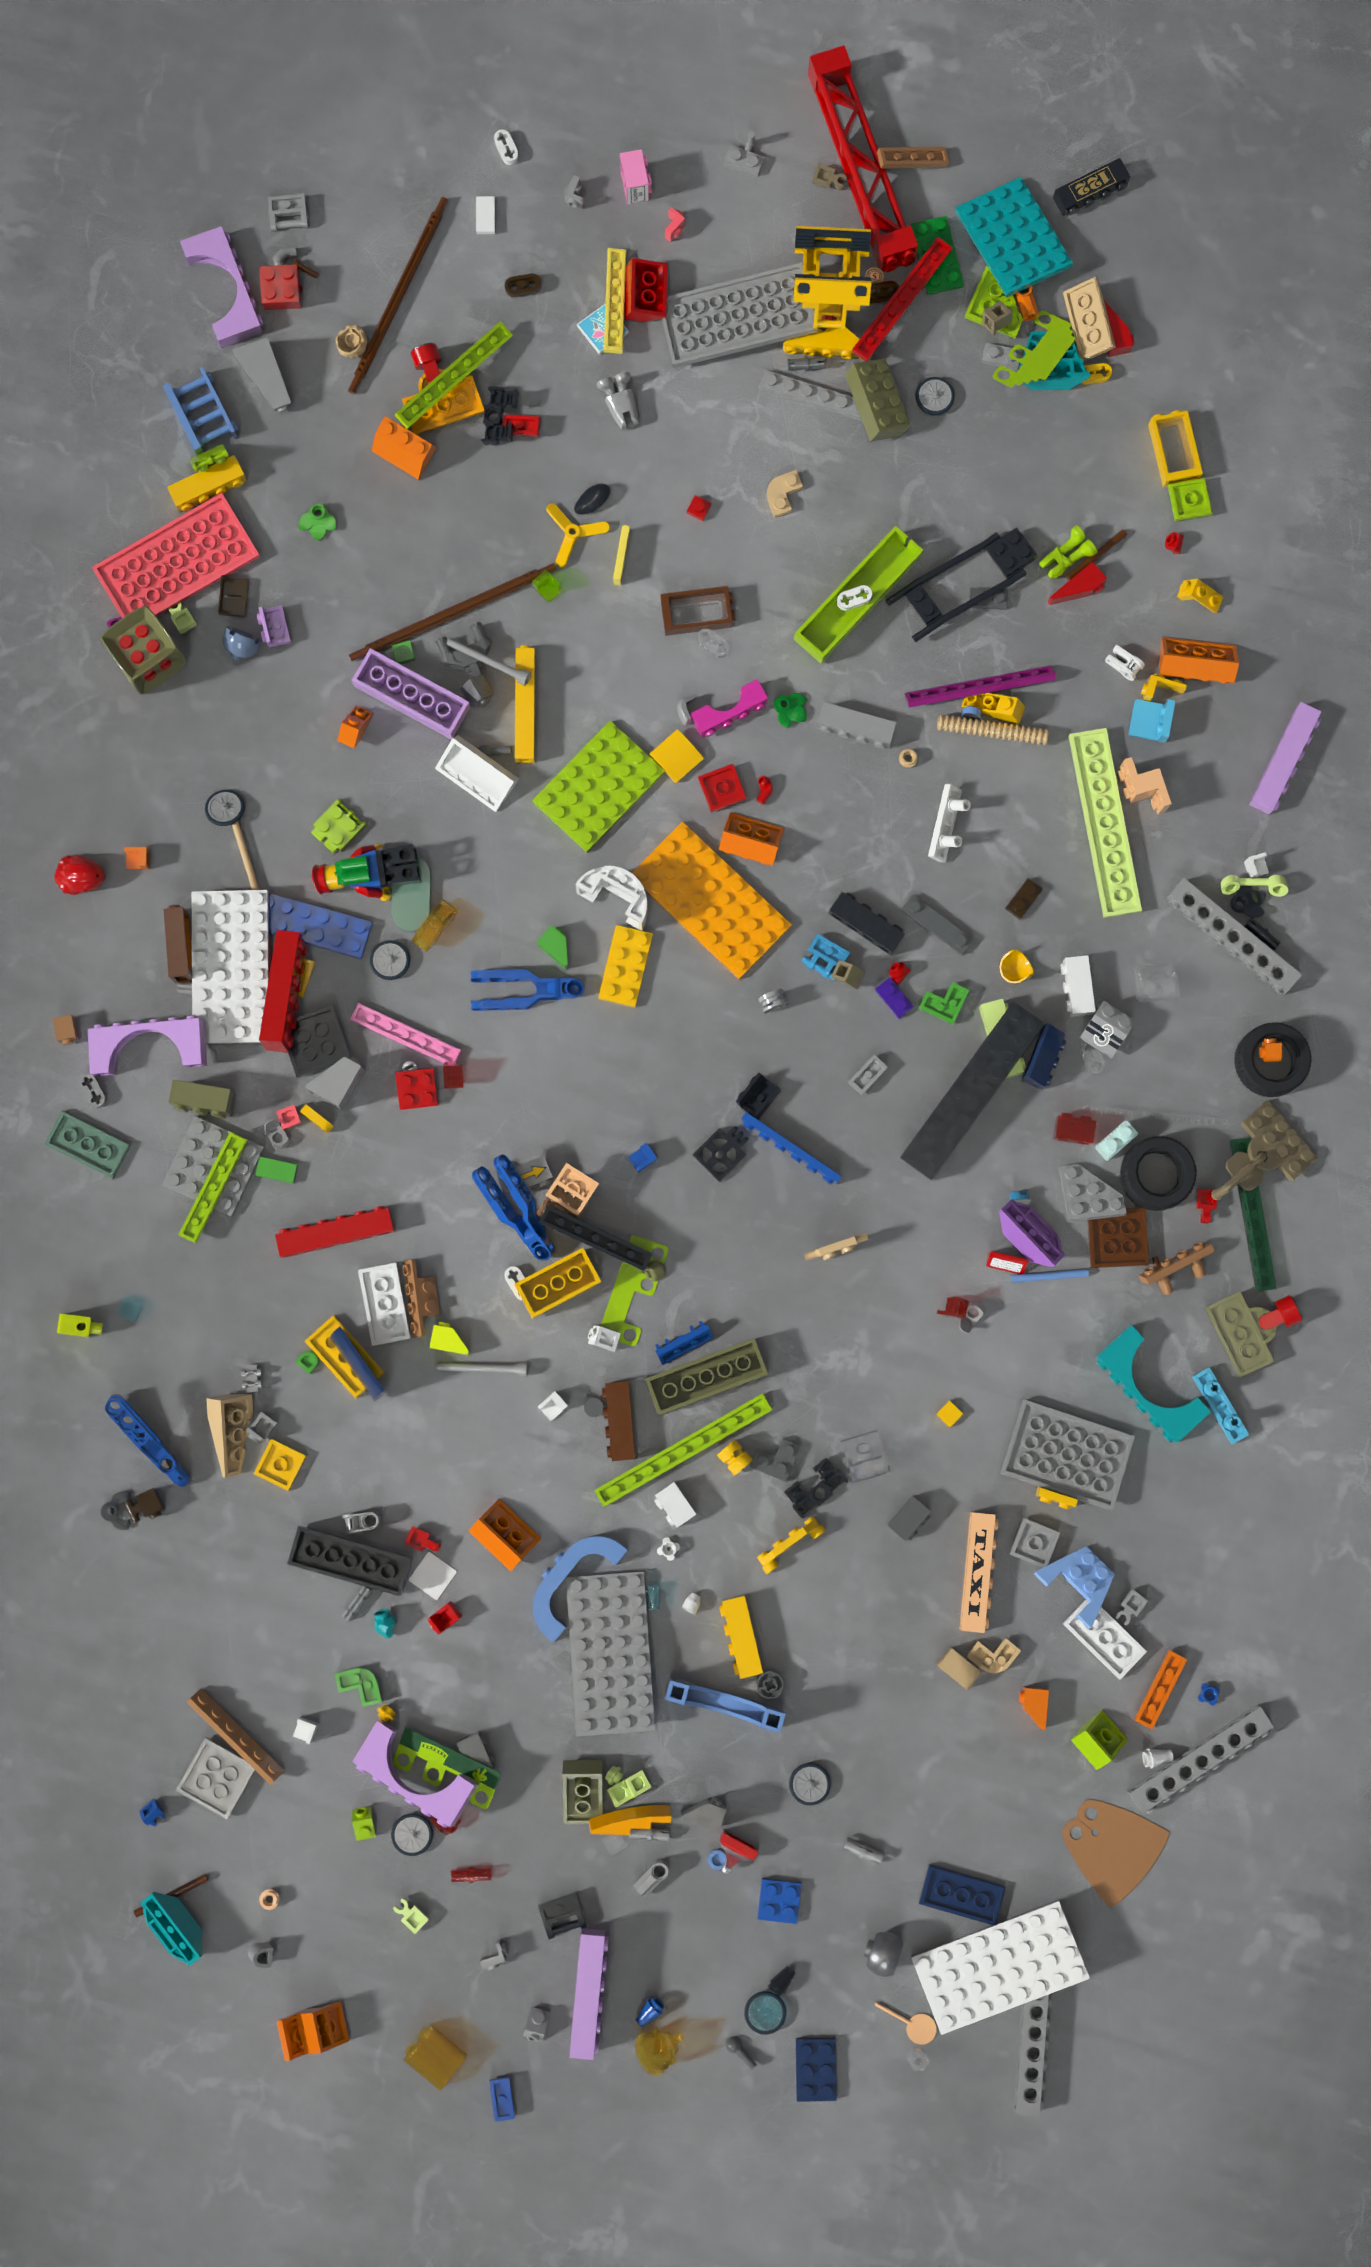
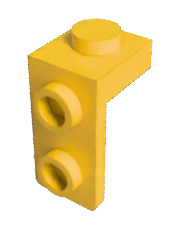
(1200, 592)
(1160, 681)

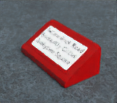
(1006, 1262)

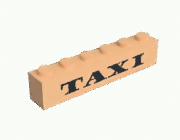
(977, 1572)

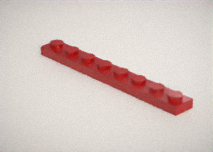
(902, 299)

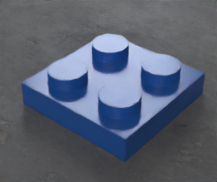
(779, 1901)

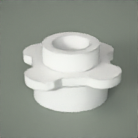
(663, 1549)

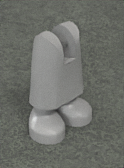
(620, 402)

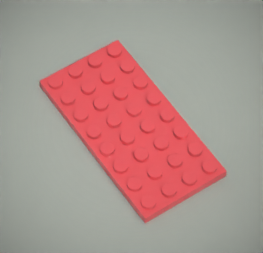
(177, 559)

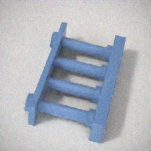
(182, 410)

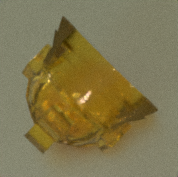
(657, 2050)

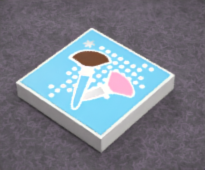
(593, 329)

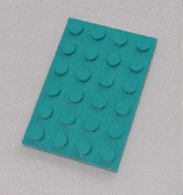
(1013, 237)

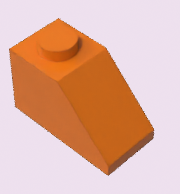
(1035, 1704)

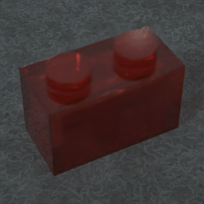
(1074, 1129)

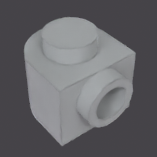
(261, 1954)

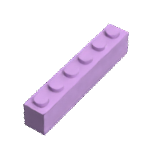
(1285, 758)

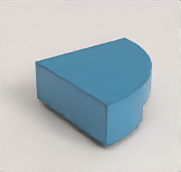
(1017, 1195)

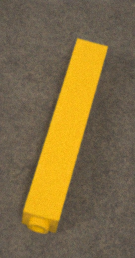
(525, 707)

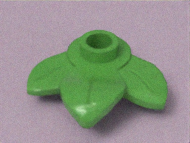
(317, 524)

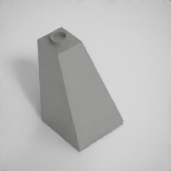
(263, 370)

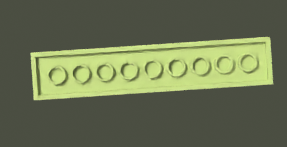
(1105, 823)

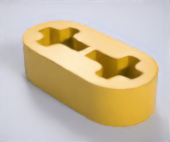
(1095, 377)
(316, 1118)

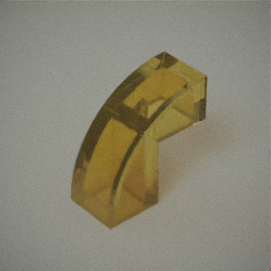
(434, 924)

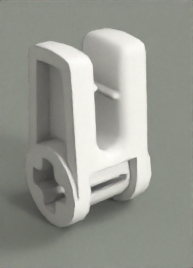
(1125, 668)

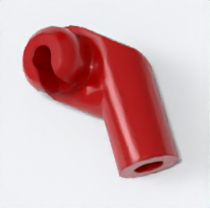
(766, 789)

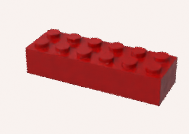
(283, 991)

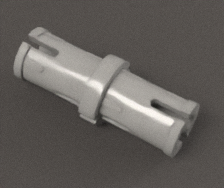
(650, 1834)
(863, 1850)

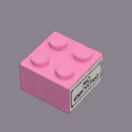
(635, 176)

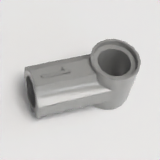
(650, 1878)

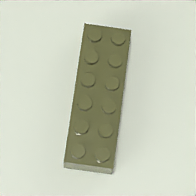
(706, 1376)

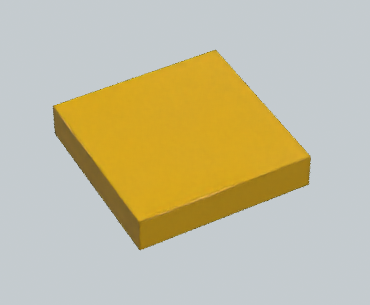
(280, 1464)

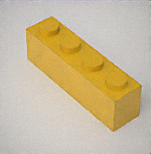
(207, 484)
(742, 1637)

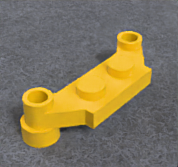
(768, 1559)

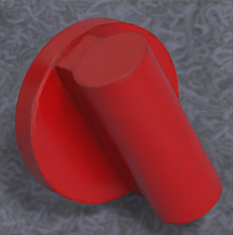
(1174, 542)
(898, 972)

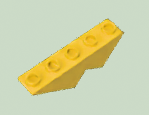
(827, 343)

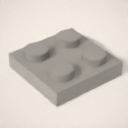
(1034, 1543)

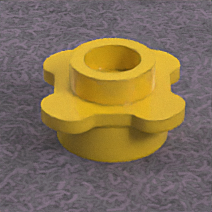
(386, 1713)

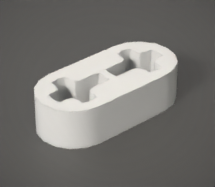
(502, 149)
(855, 602)
(511, 1282)

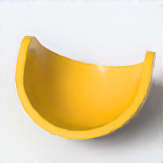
(1016, 967)

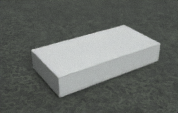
(485, 215)

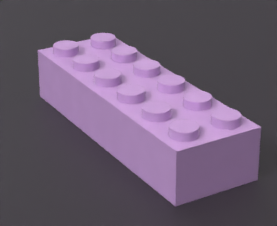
(411, 694)
(588, 1988)

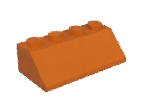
(1198, 660)

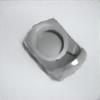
(682, 711)
(276, 1134)
(974, 1313)

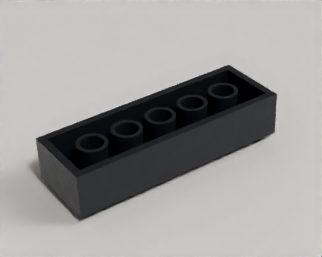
(350, 1560)

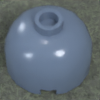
(240, 643)

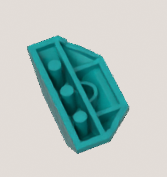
(173, 1927)

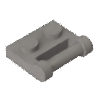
(287, 206)

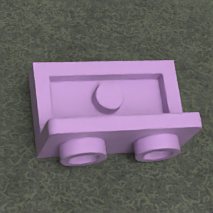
(274, 626)

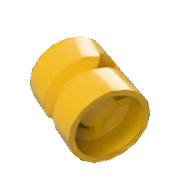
(734, 1457)

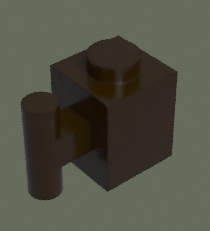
(148, 1503)

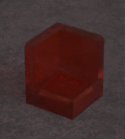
(453, 1076)
(955, 1308)

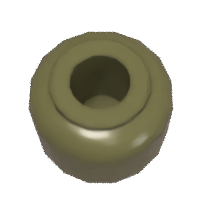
(655, 1271)

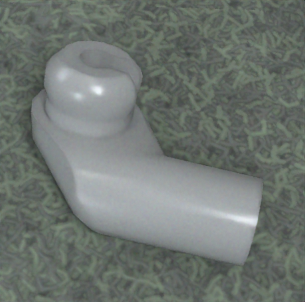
(282, 254)

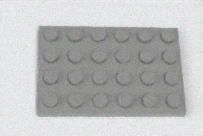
(1067, 1455)

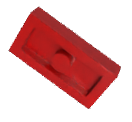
(523, 425)

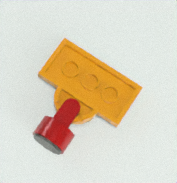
(455, 406)

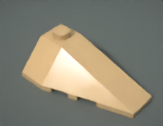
(228, 1424)

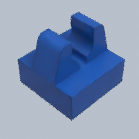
(151, 1812)

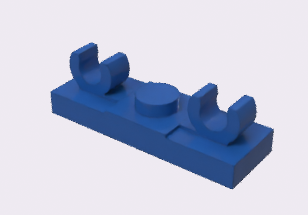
(684, 1343)

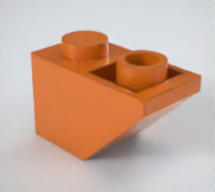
(354, 726)

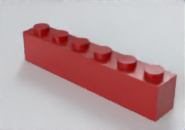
(335, 1232)

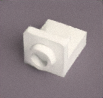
(603, 1338)

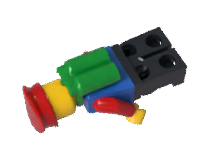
(370, 871)

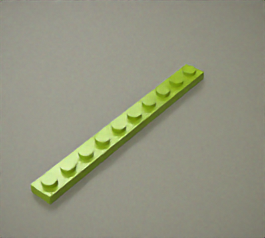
(682, 1450)

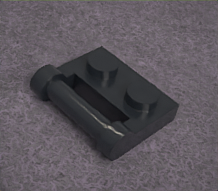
(560, 1909)

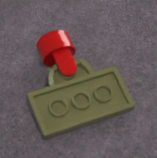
(1247, 1330)

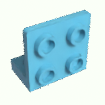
(1151, 720)

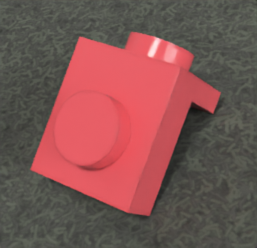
(676, 226)

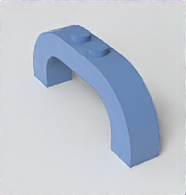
(544, 1618)

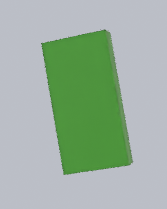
(276, 1170)

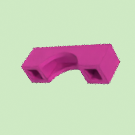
(709, 720)

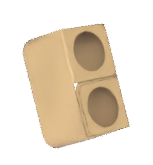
(958, 1668)

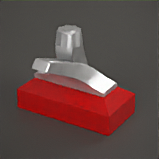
(735, 1850)

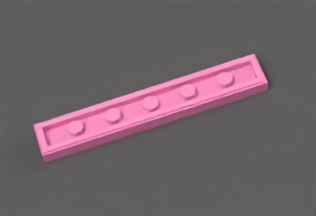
(405, 1034)

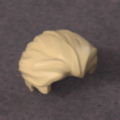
(351, 341)

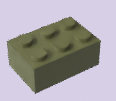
(202, 1099)

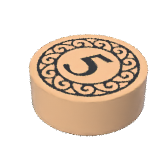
(875, 274)

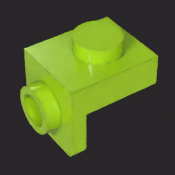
(363, 1823)

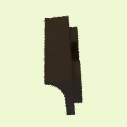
(233, 587)

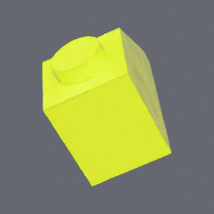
(447, 1339)

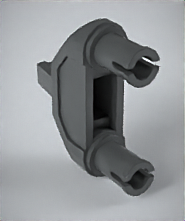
(462, 661)

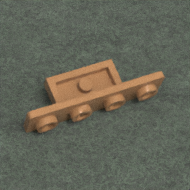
(421, 1297)

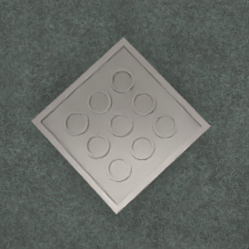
(196, 1159)

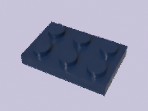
(815, 2069)

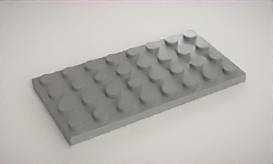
(735, 316)
(610, 1654)

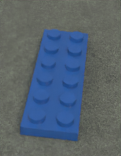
(319, 926)

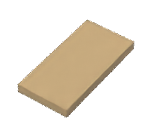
(1089, 319)

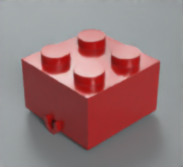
(280, 287)

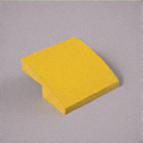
(676, 756)

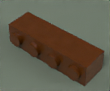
(620, 1421)

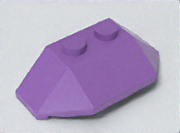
(1030, 1234)

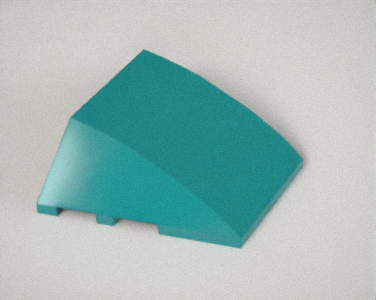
(1065, 375)

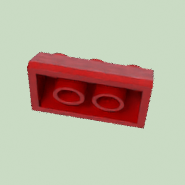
(645, 290)

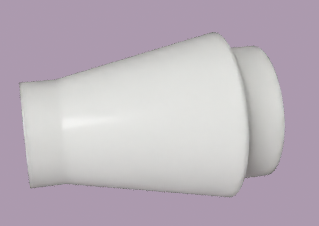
(1156, 1757)

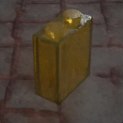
(434, 2056)

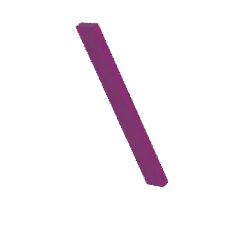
(980, 686)

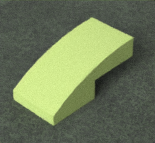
(628, 1788)

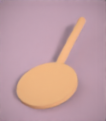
(920, 2027)

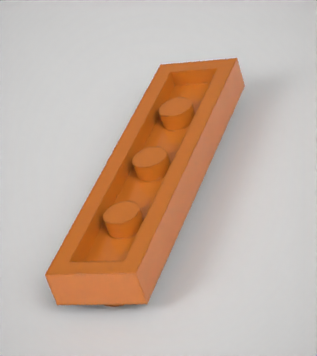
(1160, 1689)

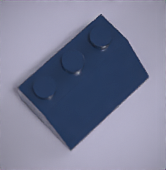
(1044, 1057)

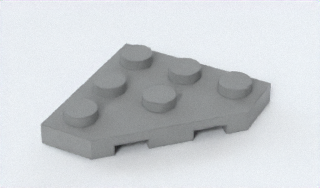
(1088, 1196)

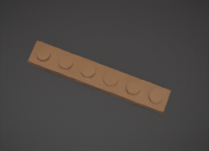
(235, 1736)

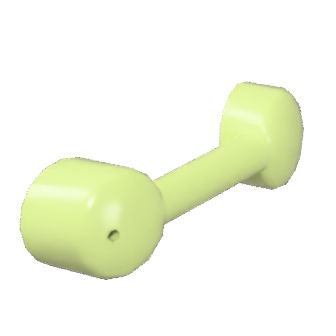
(1276, 884)

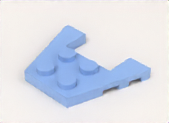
(1086, 1575)

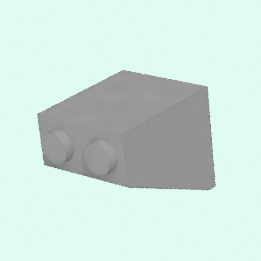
(337, 1082)

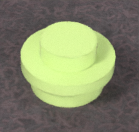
(614, 1775)

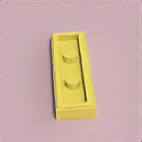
(621, 555)

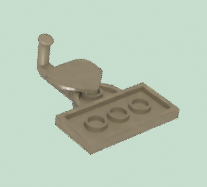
(1277, 1146)

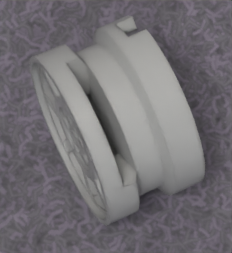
(773, 1000)

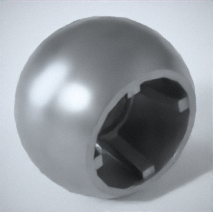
(883, 1953)

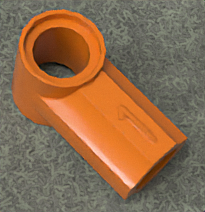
(1027, 304)

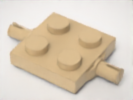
(844, 1246)

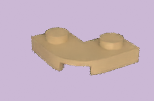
(778, 491)
(995, 1661)

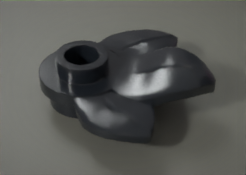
(1251, 901)

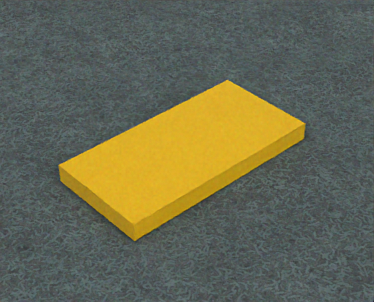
(332, 1358)

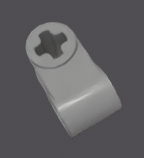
(358, 1522)

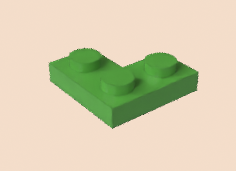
(947, 1008)

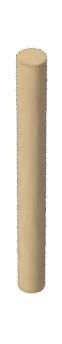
(245, 856)

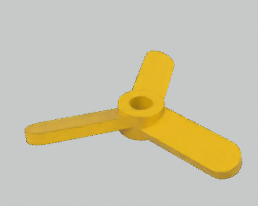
(569, 540)

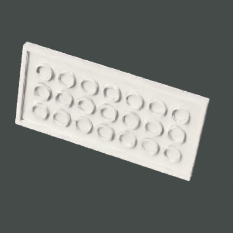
(230, 963)
(1000, 1967)

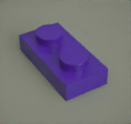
(894, 998)

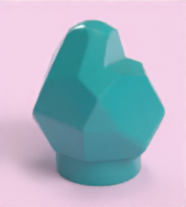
(384, 1623)

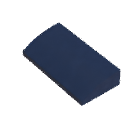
(357, 1364)

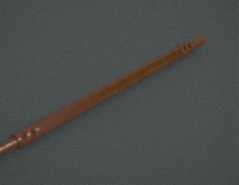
(397, 295)
(451, 612)

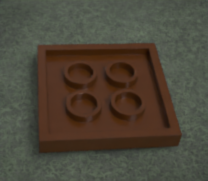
(1119, 1240)

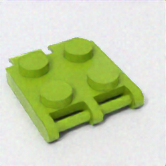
(201, 461)
(337, 827)

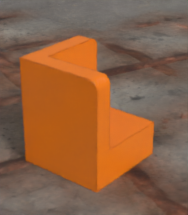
(137, 858)

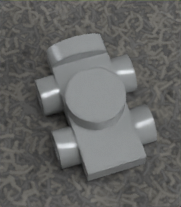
(252, 1381)

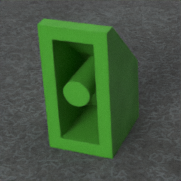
(555, 945)

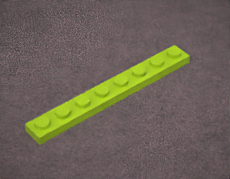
(453, 375)

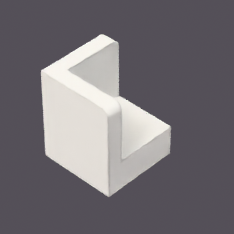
(1256, 865)
(553, 1406)
(305, 1730)

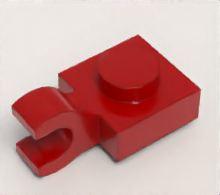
(1206, 1203)
(419, 1540)

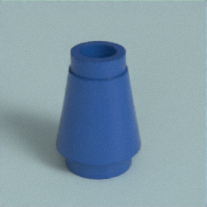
(650, 2011)

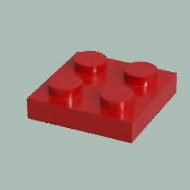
(721, 788)
(416, 1088)

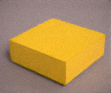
(949, 1413)

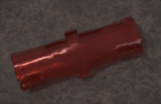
(471, 1875)

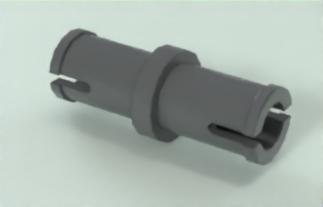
(806, 363)

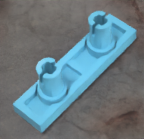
(1220, 1405)

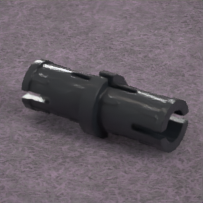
(1262, 934)

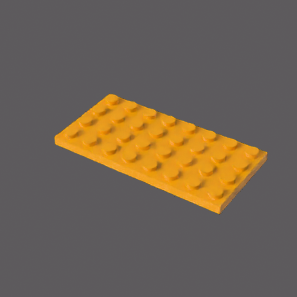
(711, 900)

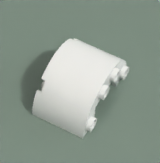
(620, 883)

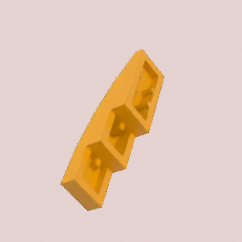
(622, 1821)

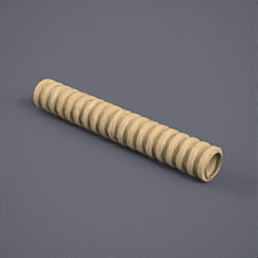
(992, 729)

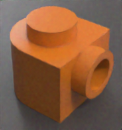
(1271, 1050)

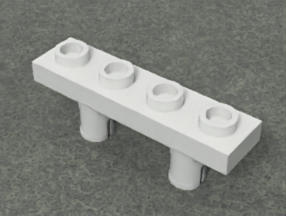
(942, 835)

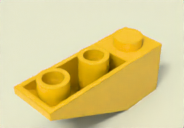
(997, 706)

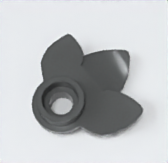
(121, 1515)

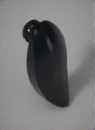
(592, 499)

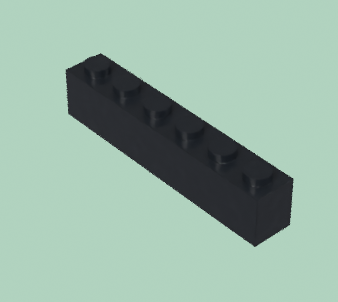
(595, 1237)

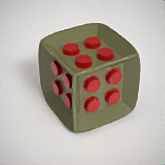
(143, 650)

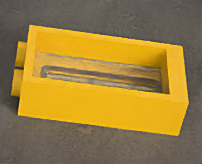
(1175, 447)

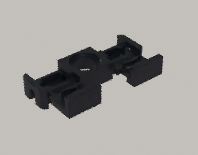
(497, 400)
(832, 1481)

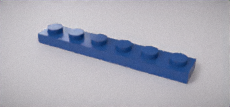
(796, 1153)

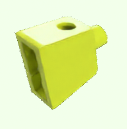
(68, 1325)

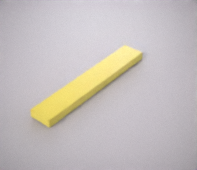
(614, 300)

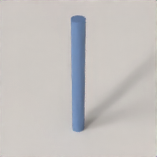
(1049, 1275)

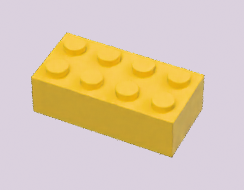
(557, 1283)

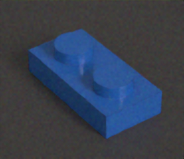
(502, 2099)

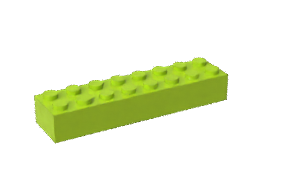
(879, 572)

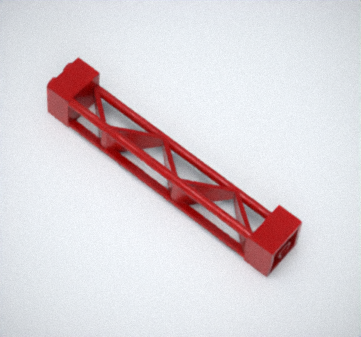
(826, 74)

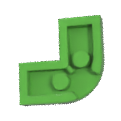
(364, 1681)

